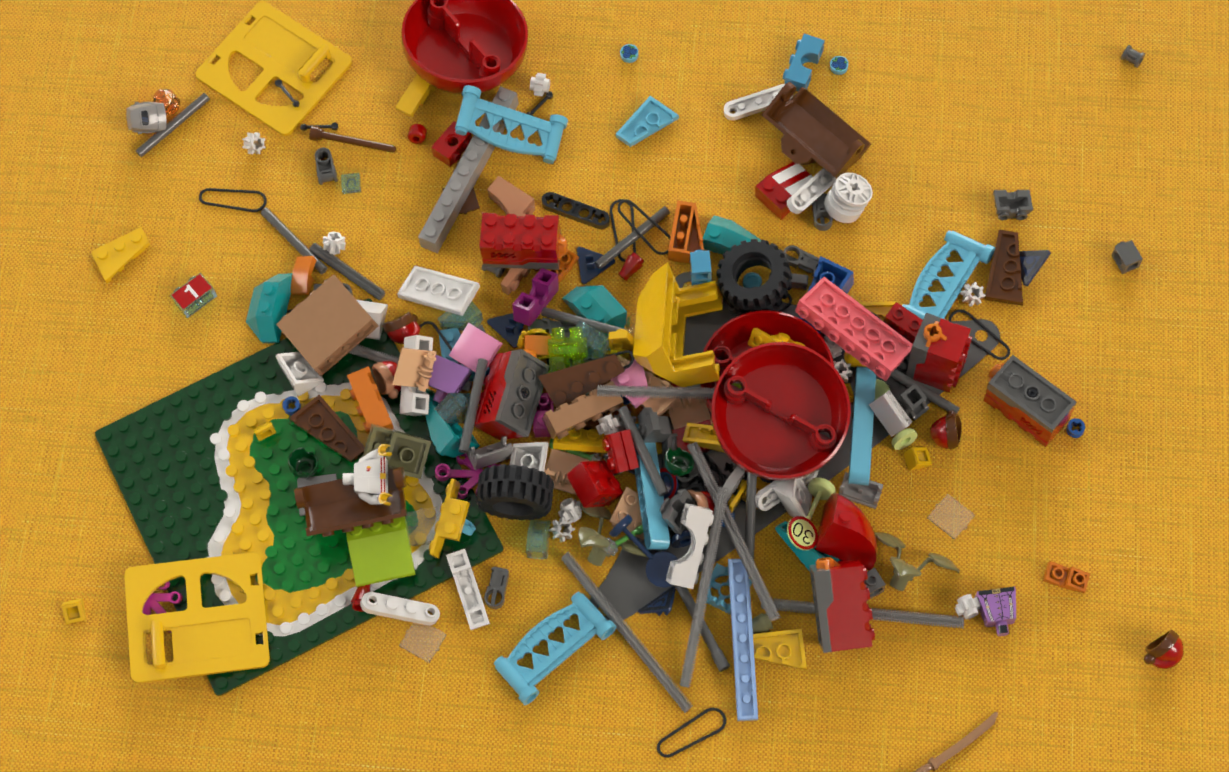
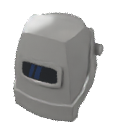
(146, 117)

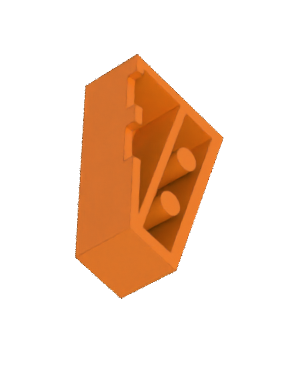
(685, 233)
(369, 399)

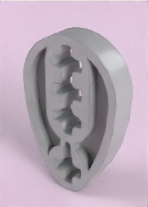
(734, 481)

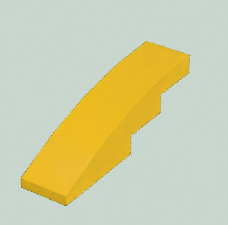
(414, 96)
(703, 435)

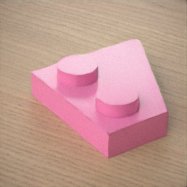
(631, 377)

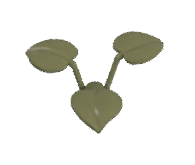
(590, 537)
(906, 572)

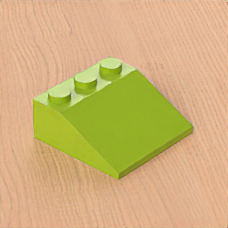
(381, 552)

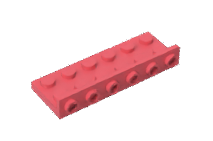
(854, 328)

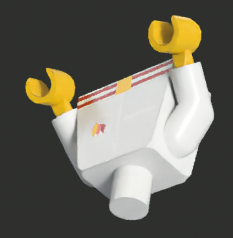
(371, 477)

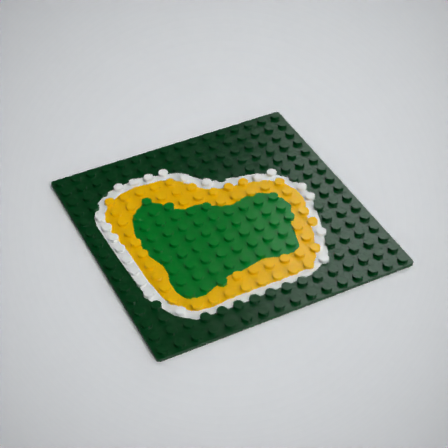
(214, 490)

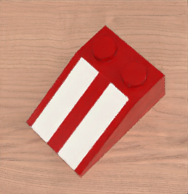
(781, 185)

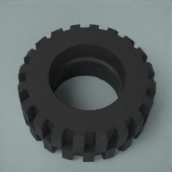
(746, 256)
(515, 492)

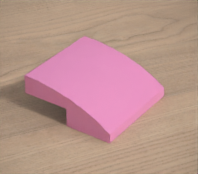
(474, 345)

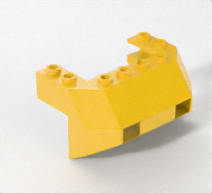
(661, 328)

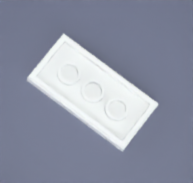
(438, 290)

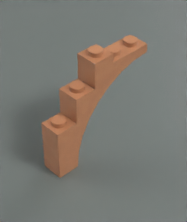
(511, 202)

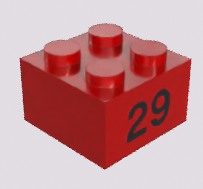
(594, 484)

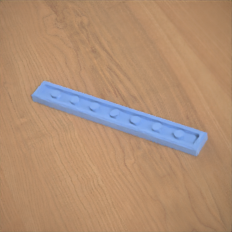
(742, 641)

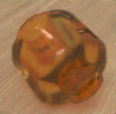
(170, 100)

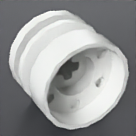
(848, 197)

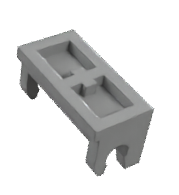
(490, 454)
(861, 494)

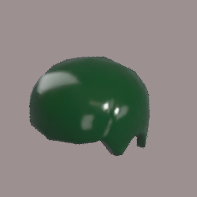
(678, 462)
(303, 463)

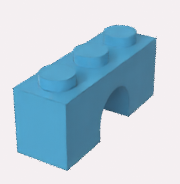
(808, 50)
(700, 267)

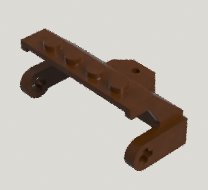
(814, 131)
(337, 506)

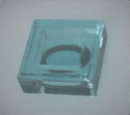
(351, 183)

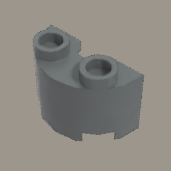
(1012, 204)
(673, 509)

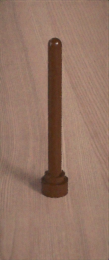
(317, 133)

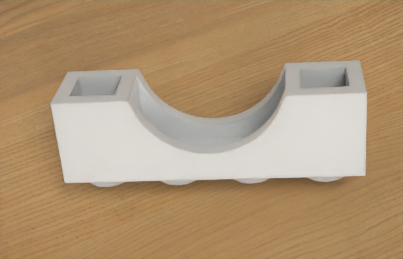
(412, 400)
(684, 570)

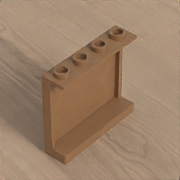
(327, 325)

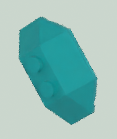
(596, 304)
(268, 306)

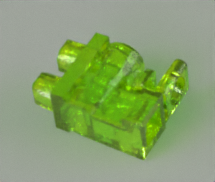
(564, 348)

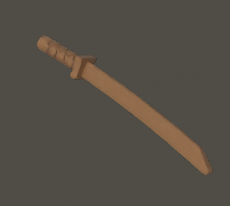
(933, 763)

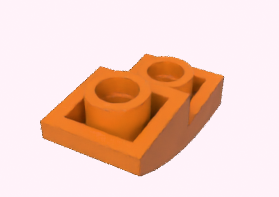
(565, 265)
(301, 277)
(537, 343)
(1067, 578)

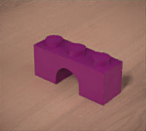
(529, 307)

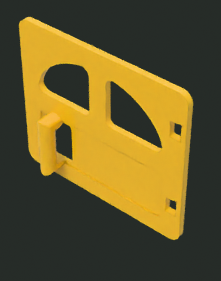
(284, 53)
(202, 638)

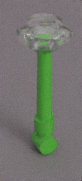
(594, 457)
(613, 547)

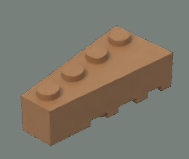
(579, 412)

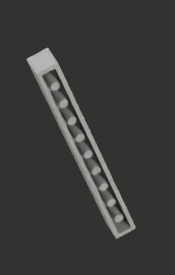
(463, 180)

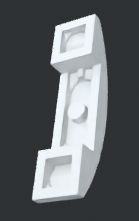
(468, 589)

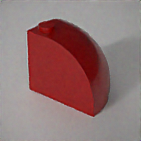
(846, 532)

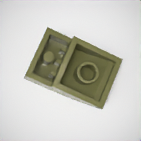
(406, 449)

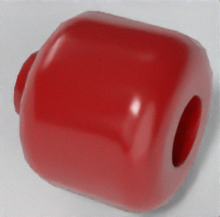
(417, 133)

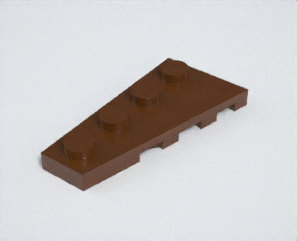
(1005, 273)
(580, 379)
(325, 425)

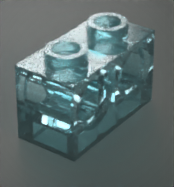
(596, 343)

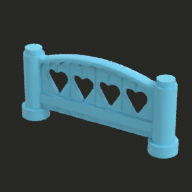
(549, 131)
(970, 252)
(524, 679)

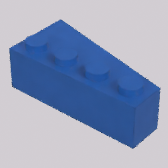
(835, 273)

